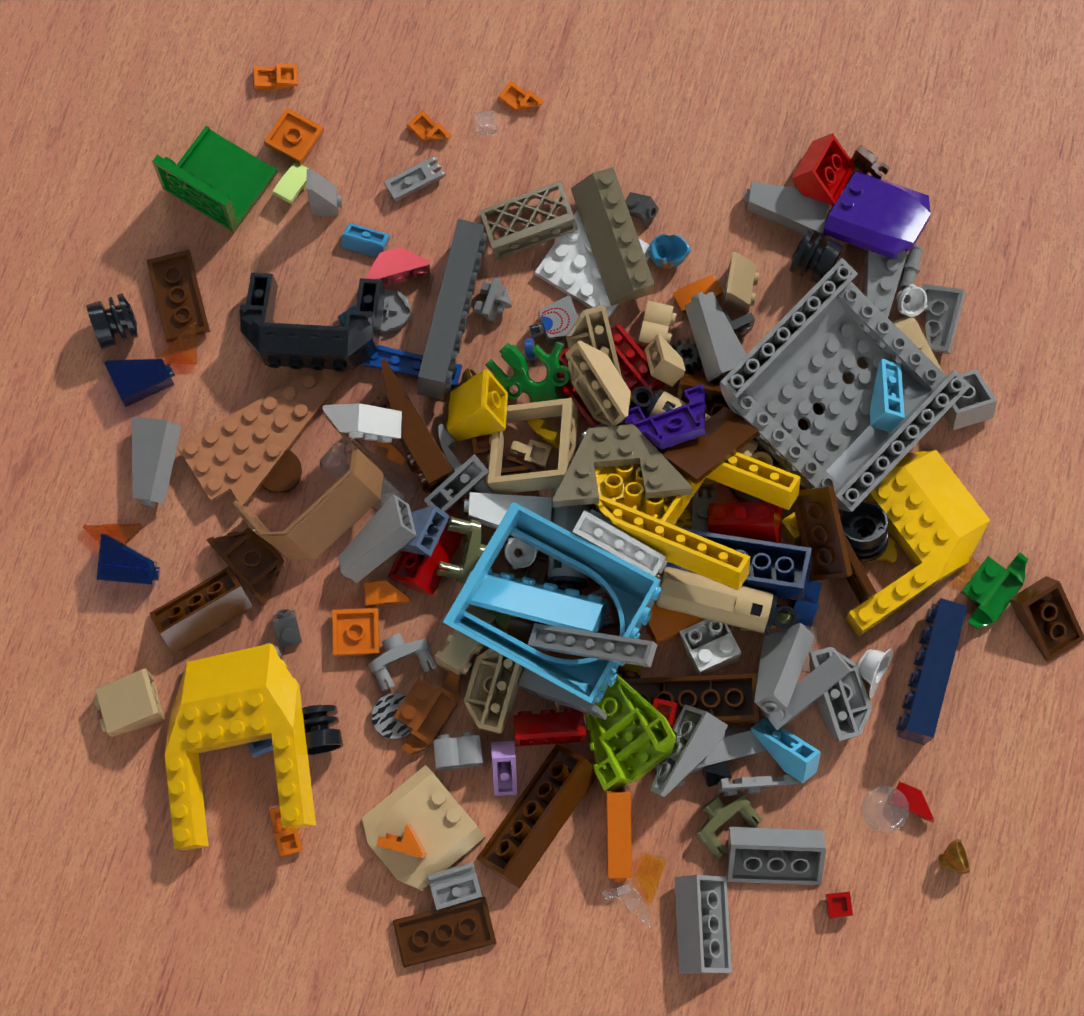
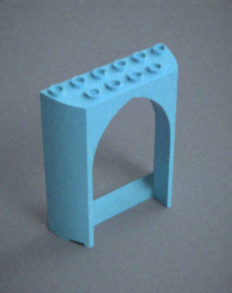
(628, 587)

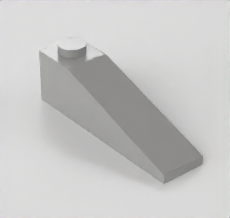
(543, 688)
(811, 689)

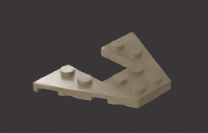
(617, 447)

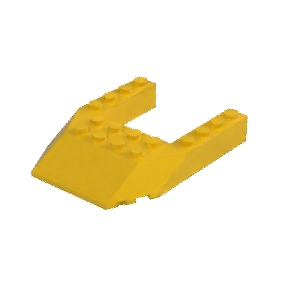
(653, 519)
(929, 519)
(228, 704)

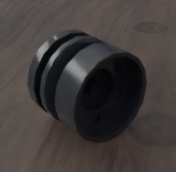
(815, 257)
(112, 320)
(866, 530)
(317, 729)

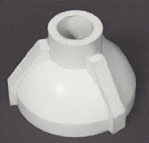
(914, 301)
(527, 556)

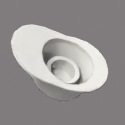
(873, 667)

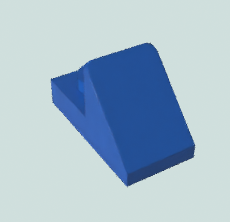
(807, 609)

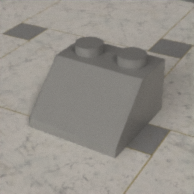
(974, 405)

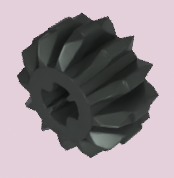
(687, 349)

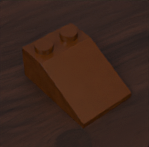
(1048, 617)

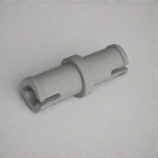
(911, 266)

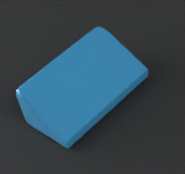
(364, 240)

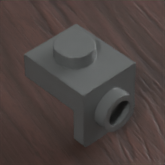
(642, 207)
(743, 324)
(286, 628)

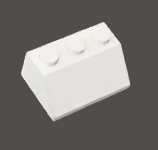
(366, 421)

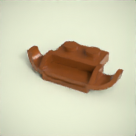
(427, 711)

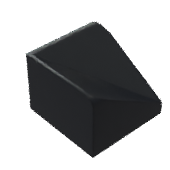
(716, 772)

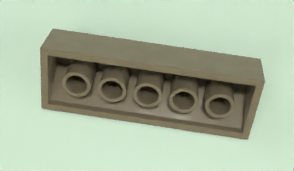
(612, 237)

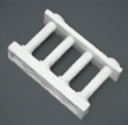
(601, 532)

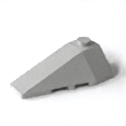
(696, 737)
(735, 745)

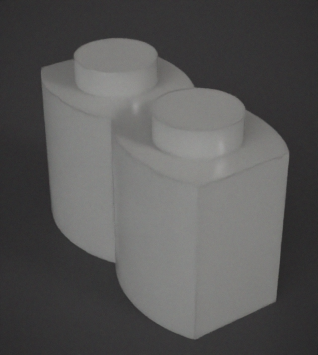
(457, 752)

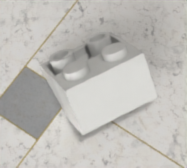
(710, 646)

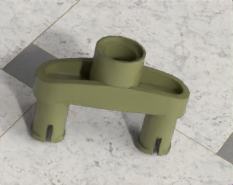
(472, 550)
(718, 815)

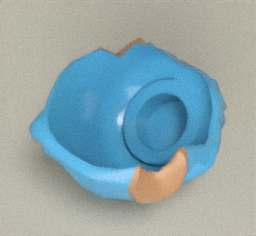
(668, 250)

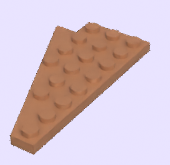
(250, 443)

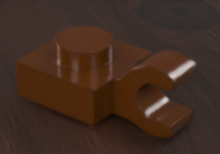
(866, 162)

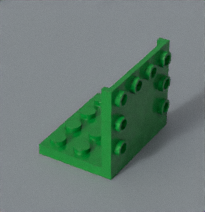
(216, 178)

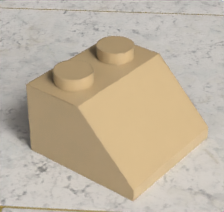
(739, 284)

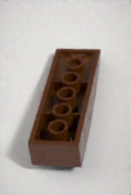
(418, 443)
(723, 696)

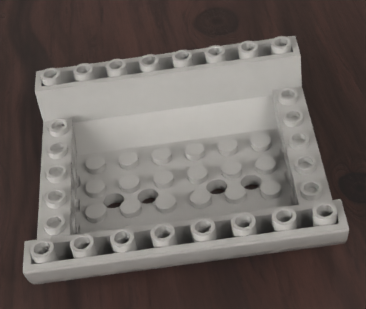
(804, 366)

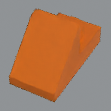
(409, 845)

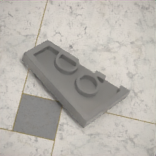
(942, 316)

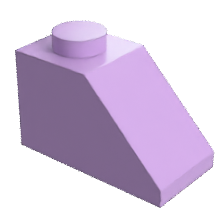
(504, 768)

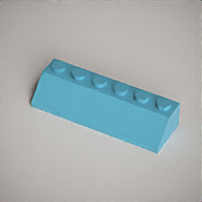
(540, 602)

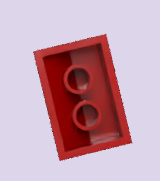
(823, 170)
(746, 520)
(420, 571)
(549, 727)

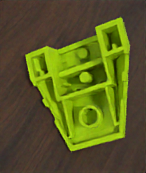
(630, 738)

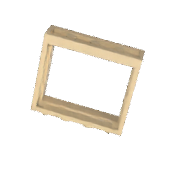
(534, 480)

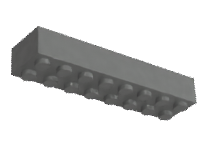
(451, 310)

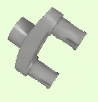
(396, 650)

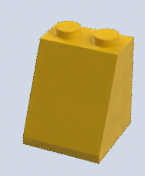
(477, 407)

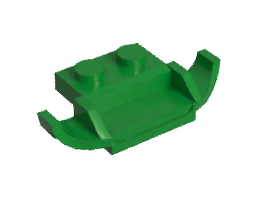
(992, 589)

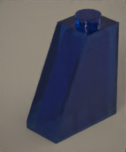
(139, 378)
(124, 564)

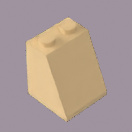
(129, 703)

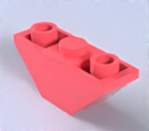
(397, 266)

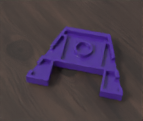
(673, 425)

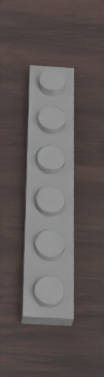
(592, 645)

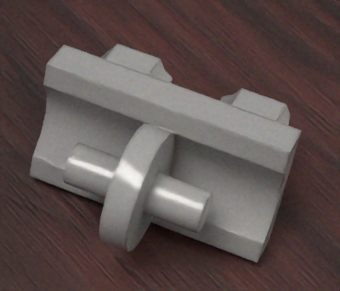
(496, 300)

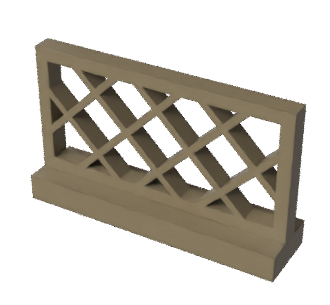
(533, 233)

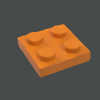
(294, 136)
(355, 632)

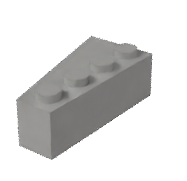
(882, 279)

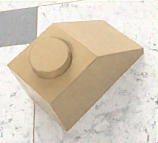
(664, 361)

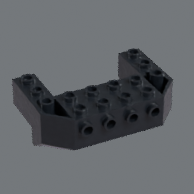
(311, 345)

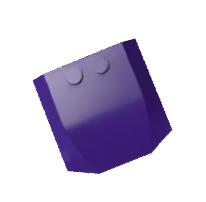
(878, 216)

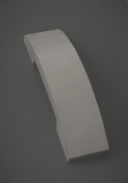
(447, 443)

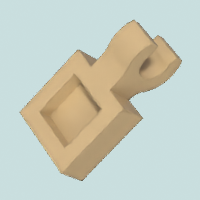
(534, 452)

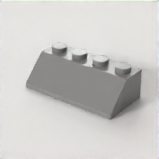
(775, 855)
(703, 924)

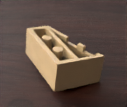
(461, 648)

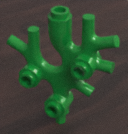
(537, 391)

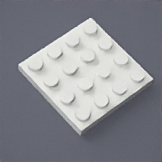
(574, 271)

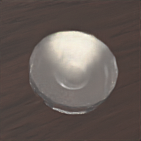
(885, 809)

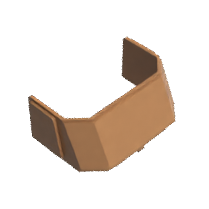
(330, 514)

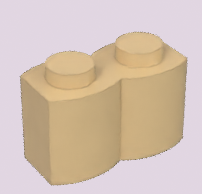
(656, 321)

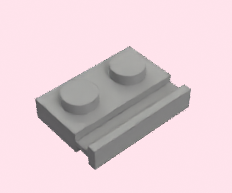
(454, 885)

